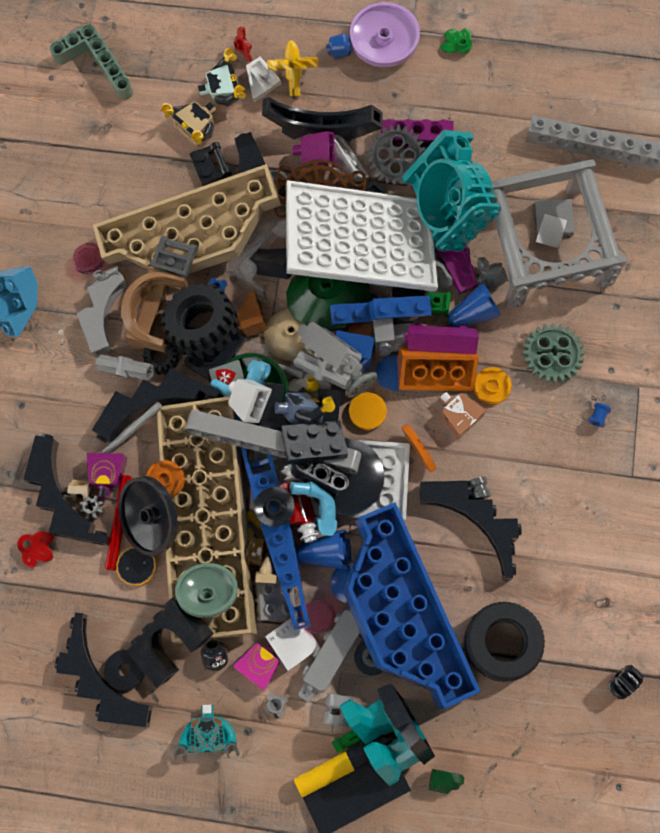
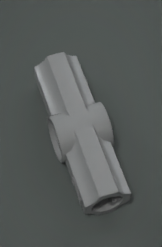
(124, 367)
(320, 370)

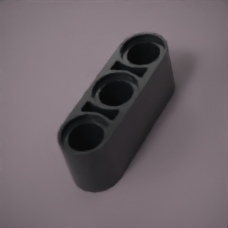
(328, 474)

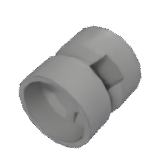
(333, 702)

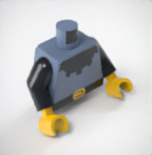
(303, 405)

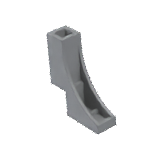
(95, 319)

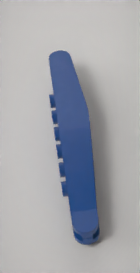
(279, 541)

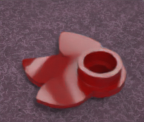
(242, 45)
(38, 550)

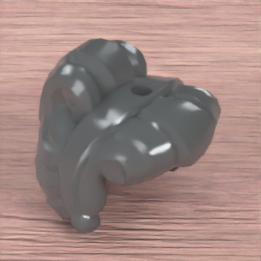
(491, 275)

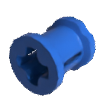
(599, 415)

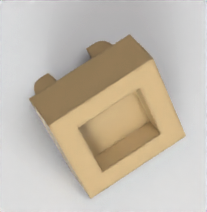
(79, 487)

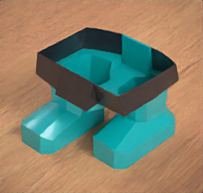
(384, 716)

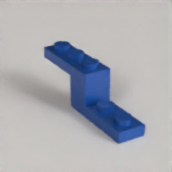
(380, 309)

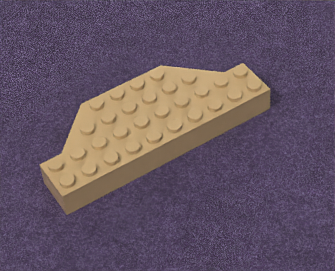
(212, 216)

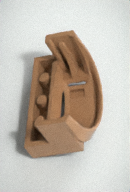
(142, 327)

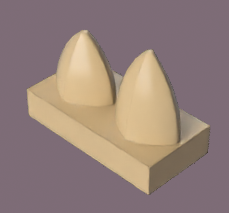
(266, 572)

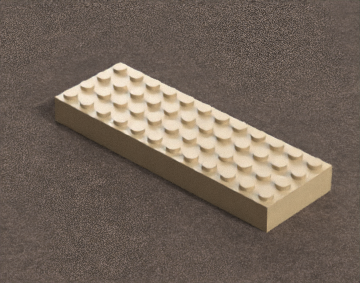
(209, 511)

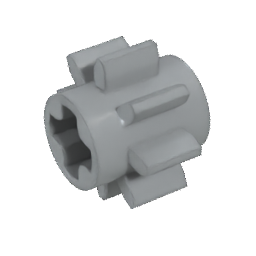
(96, 509)

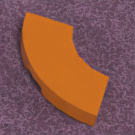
(419, 448)

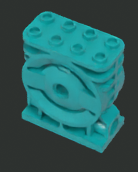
(452, 190)

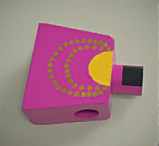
(259, 665)

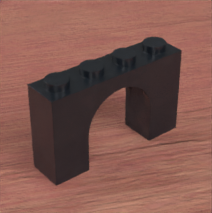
(276, 421)
(148, 649)

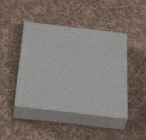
(558, 208)

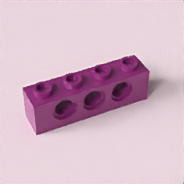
(423, 126)

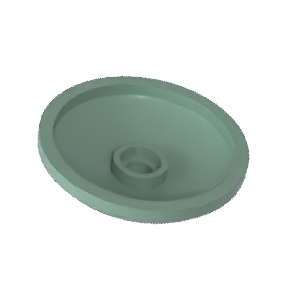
(203, 582)

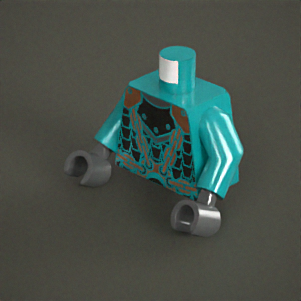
(207, 735)

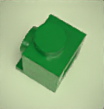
(442, 307)

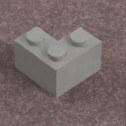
(388, 336)

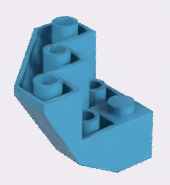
(17, 299)

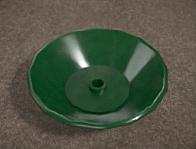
(311, 301)

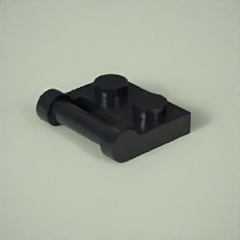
(205, 167)

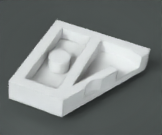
(261, 79)

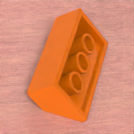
(436, 370)

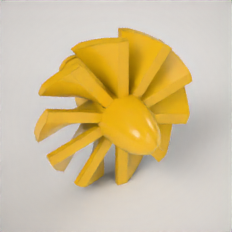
(293, 64)

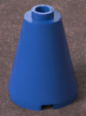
(474, 309)
(327, 551)

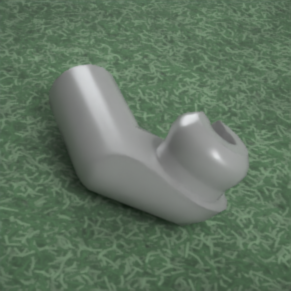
(103, 275)

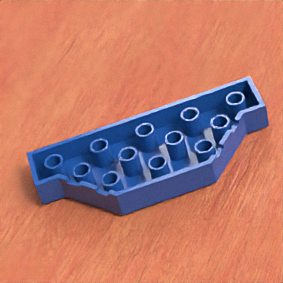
(403, 613)

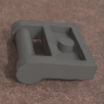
(171, 261)

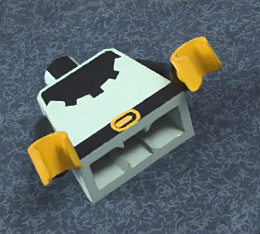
(222, 82)

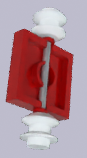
(303, 509)

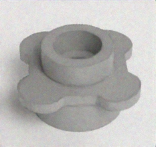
(272, 699)

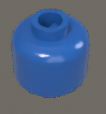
(339, 46)

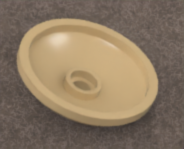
(282, 343)

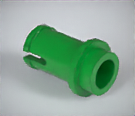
(345, 741)

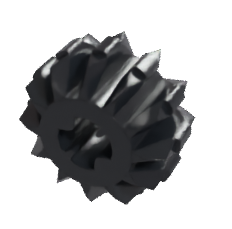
(625, 682)

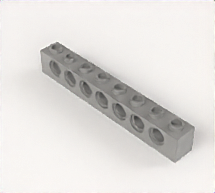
(594, 142)

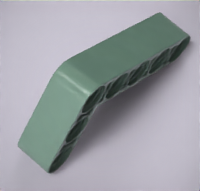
(86, 40)

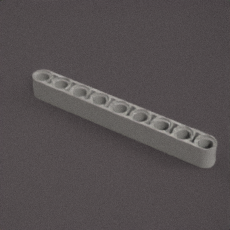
(256, 438)

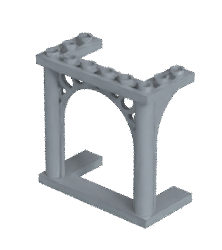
(580, 181)

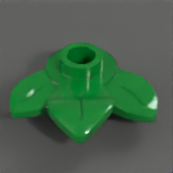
(457, 41)

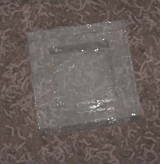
(259, 348)

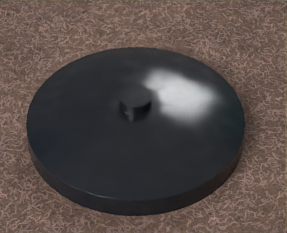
(362, 487)
(147, 515)

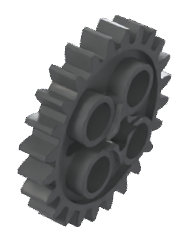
(385, 142)

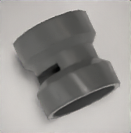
(479, 488)

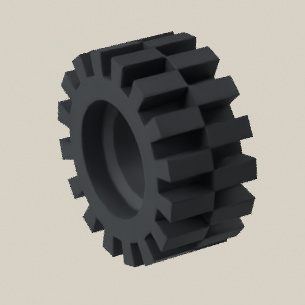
(165, 366)

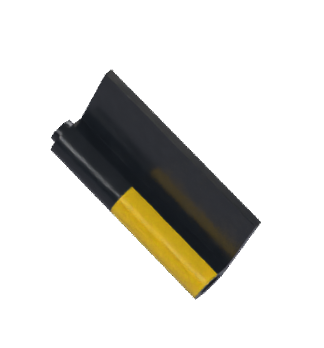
(346, 788)

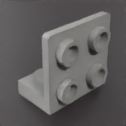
(270, 601)

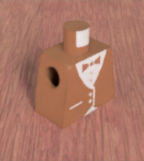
(460, 413)

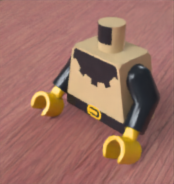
(192, 120)

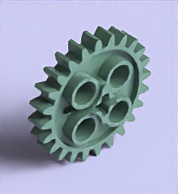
(551, 337)

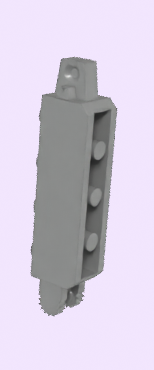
(330, 349)
(330, 656)

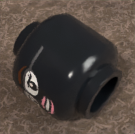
(214, 655)

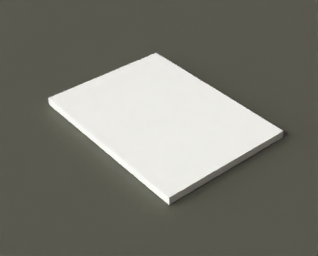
(358, 237)

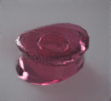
(87, 258)
(320, 615)

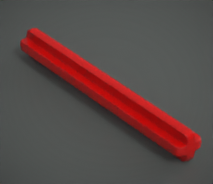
(116, 532)

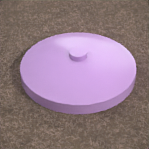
(384, 34)

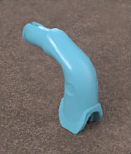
(257, 372)
(326, 519)

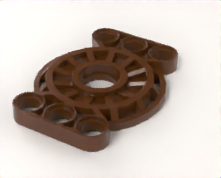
(318, 175)

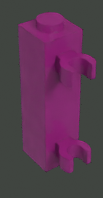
(441, 339)

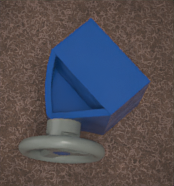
(365, 347)

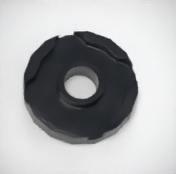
(113, 675)

